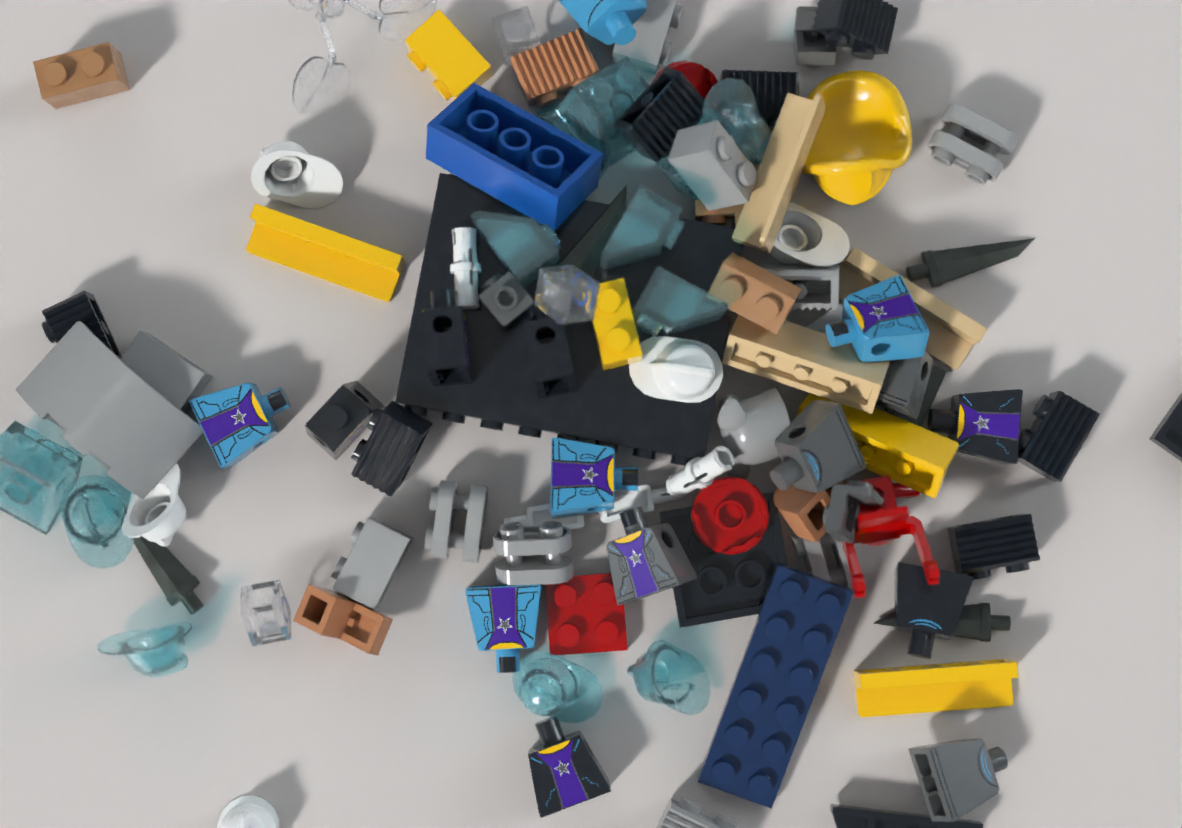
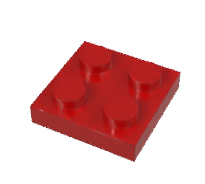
(585, 616)

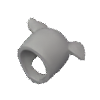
(751, 428)

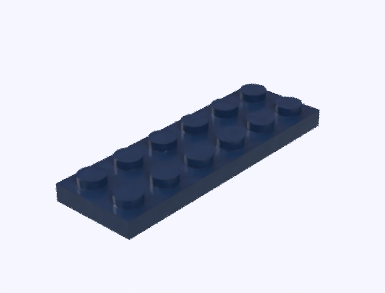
(775, 685)

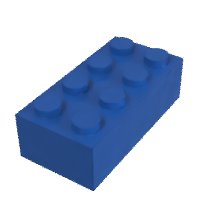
(513, 156)

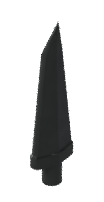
(588, 249)
(954, 263)
(170, 574)
(973, 623)

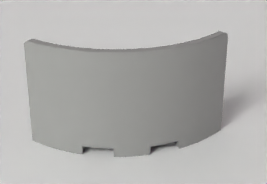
(109, 411)

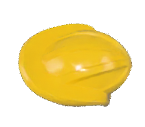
(860, 135)

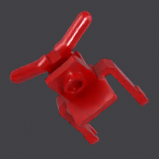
(883, 525)

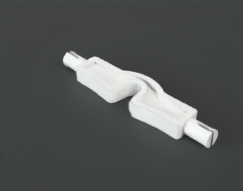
(623, 501)

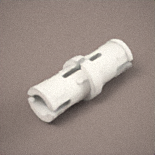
(465, 267)
(700, 472)

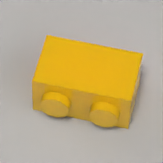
(446, 56)
(615, 326)

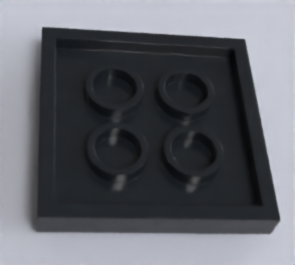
(725, 583)

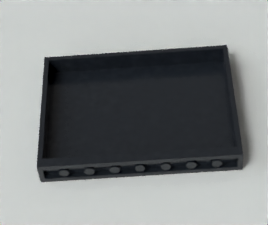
(503, 387)

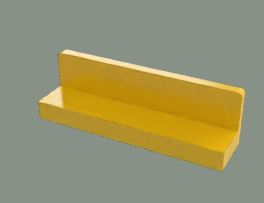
(324, 253)
(898, 447)
(935, 687)

